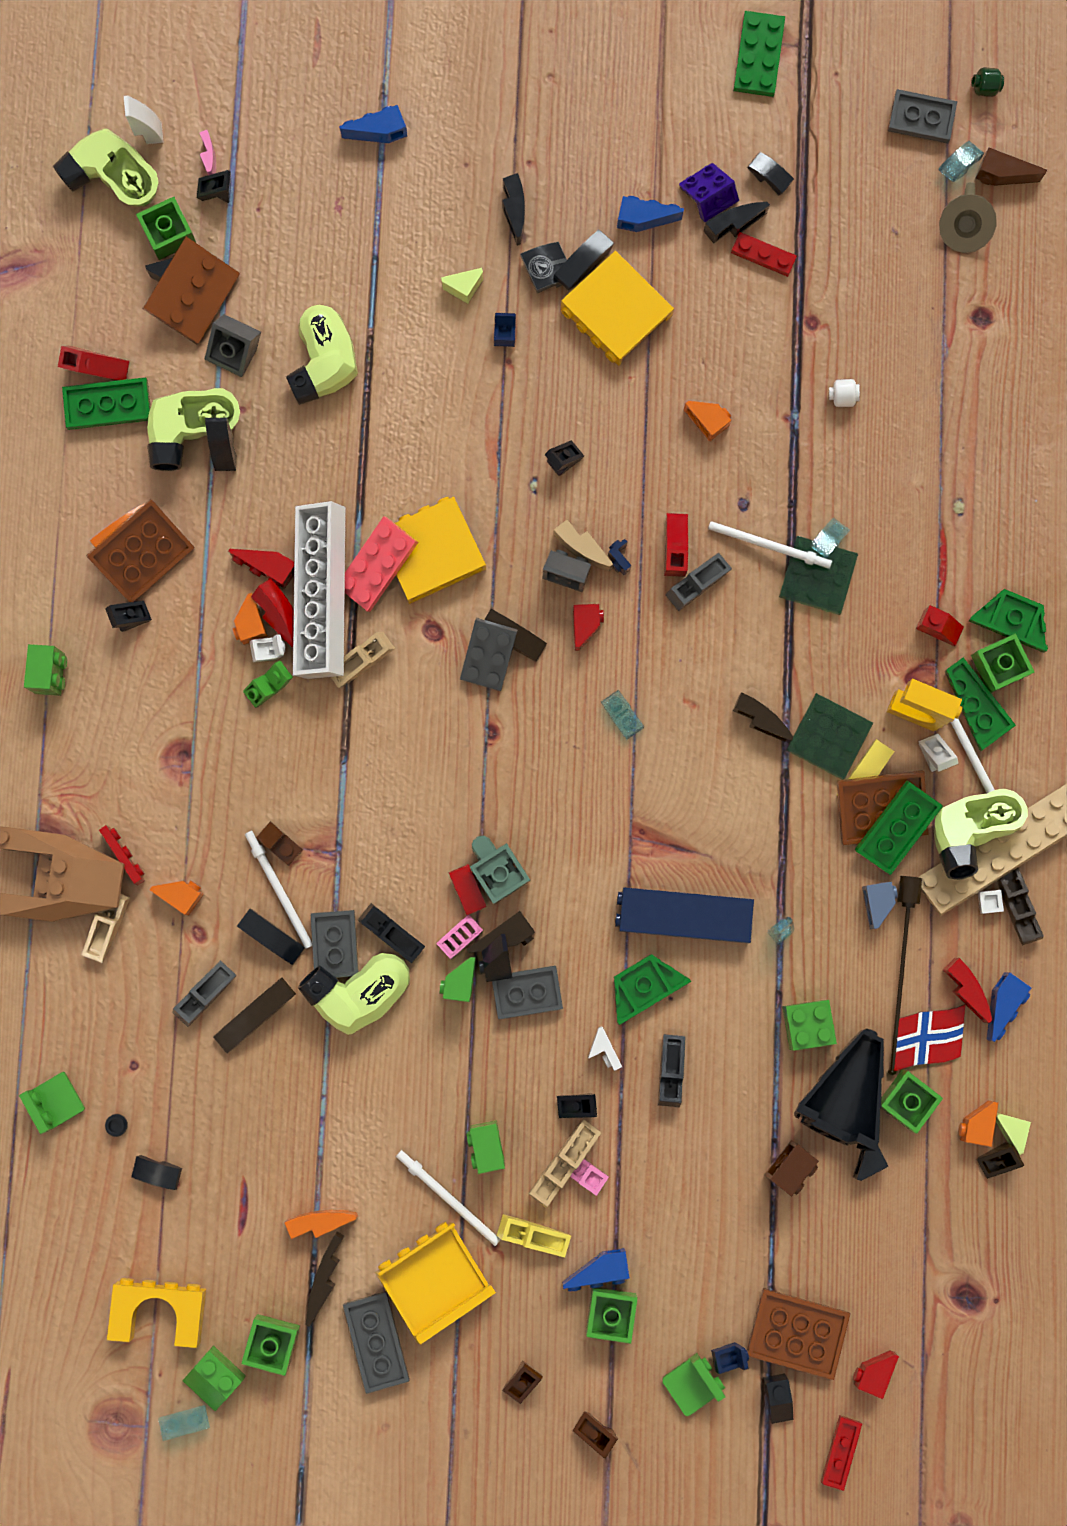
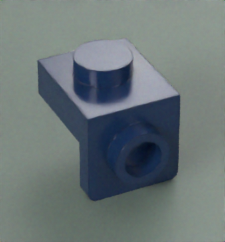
(505, 329)
(619, 562)
(730, 1358)

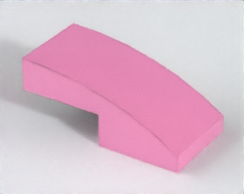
(208, 157)
(589, 1177)

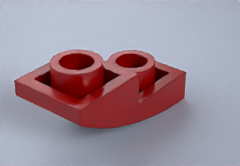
(467, 889)

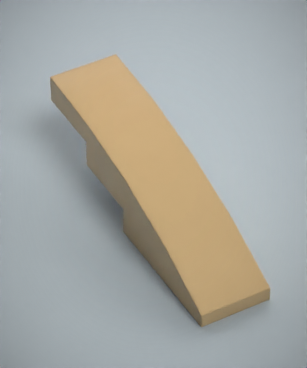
(564, 1163)

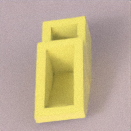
(872, 761)
(533, 1236)

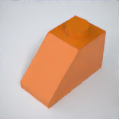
(708, 417)
(249, 622)
(180, 895)
(979, 1125)

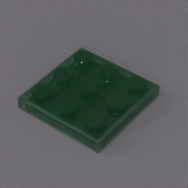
(818, 585)
(829, 736)

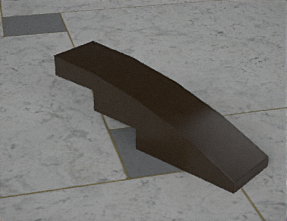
(1020, 907)
(254, 1015)
(321, 1285)

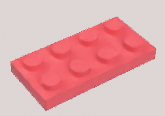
(378, 563)

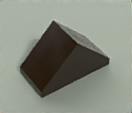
(1000, 1160)

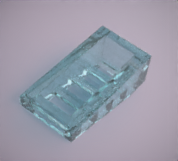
(781, 930)

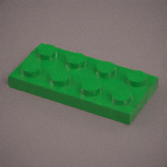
(759, 53)
(106, 403)
(898, 827)

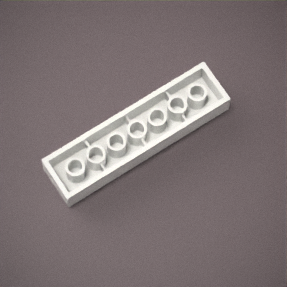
(319, 590)

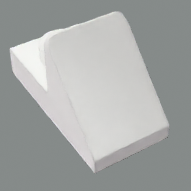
(937, 753)
(602, 1043)

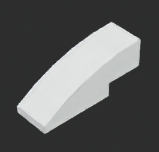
(143, 121)

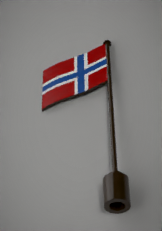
(924, 1035)

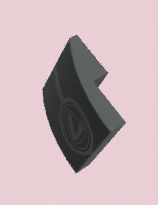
(543, 264)

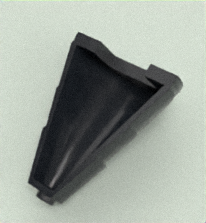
(848, 1094)

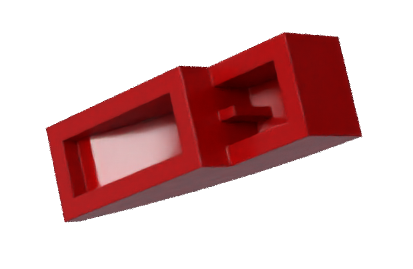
(277, 609)
(968, 989)

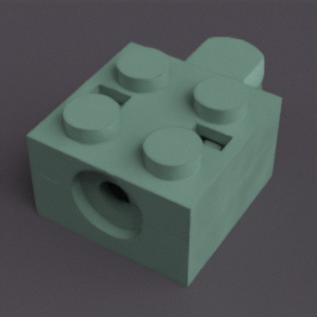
(497, 869)

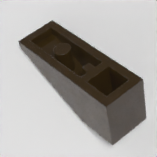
(516, 931)

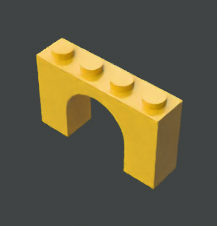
(925, 705)
(186, 1301)

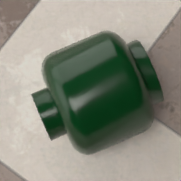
(987, 82)

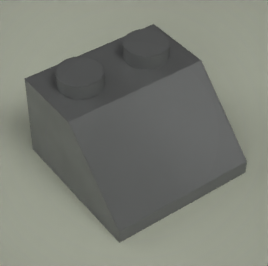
(232, 344)
(566, 570)

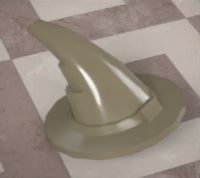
(967, 222)

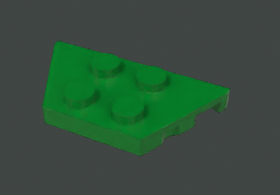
(1016, 615)
(644, 986)

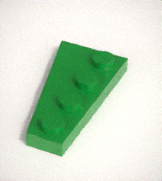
(981, 709)

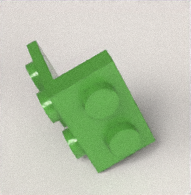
(693, 1384)

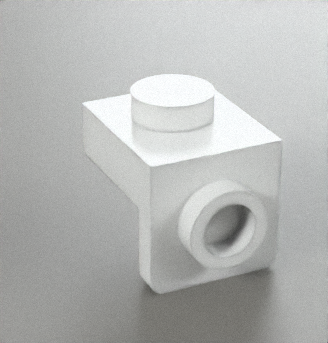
(267, 649)

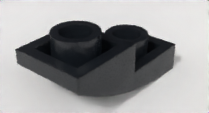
(767, 169)
(156, 1173)

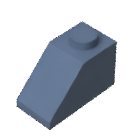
(879, 902)

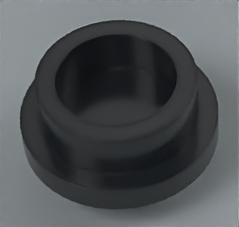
(116, 1125)

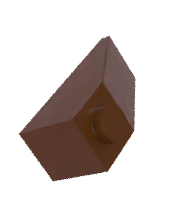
(1004, 169)

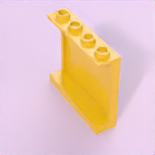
(616, 307)
(443, 553)
(434, 1282)

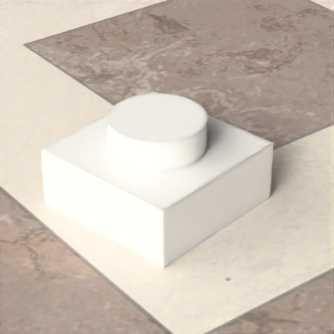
(990, 901)

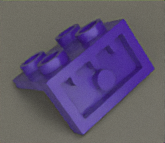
(711, 191)

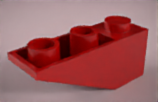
(93, 363)
(676, 545)
(266, 563)

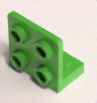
(52, 1103)

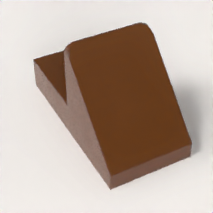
(279, 843)
(522, 1382)
(595, 1434)

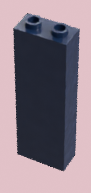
(685, 915)

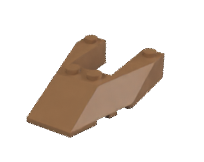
(68, 878)

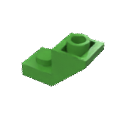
(268, 685)

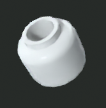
(844, 393)

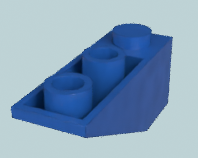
(380, 127)
(643, 215)
(1005, 1000)
(603, 1268)

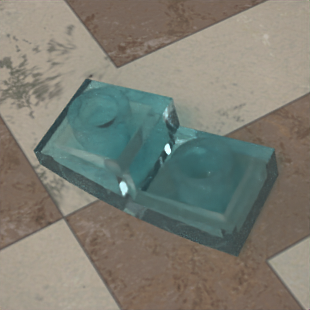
(960, 161)
(829, 537)
(622, 714)
(183, 1422)

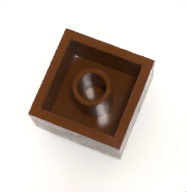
(792, 1168)

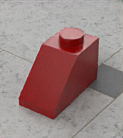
(586, 623)
(940, 625)
(876, 1374)

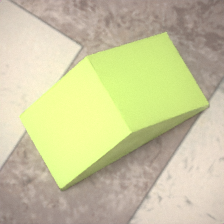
(463, 284)
(1014, 1131)

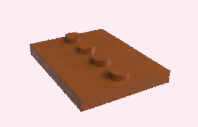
(191, 290)
(140, 551)
(866, 798)
(798, 1334)

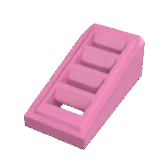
(451, 954)

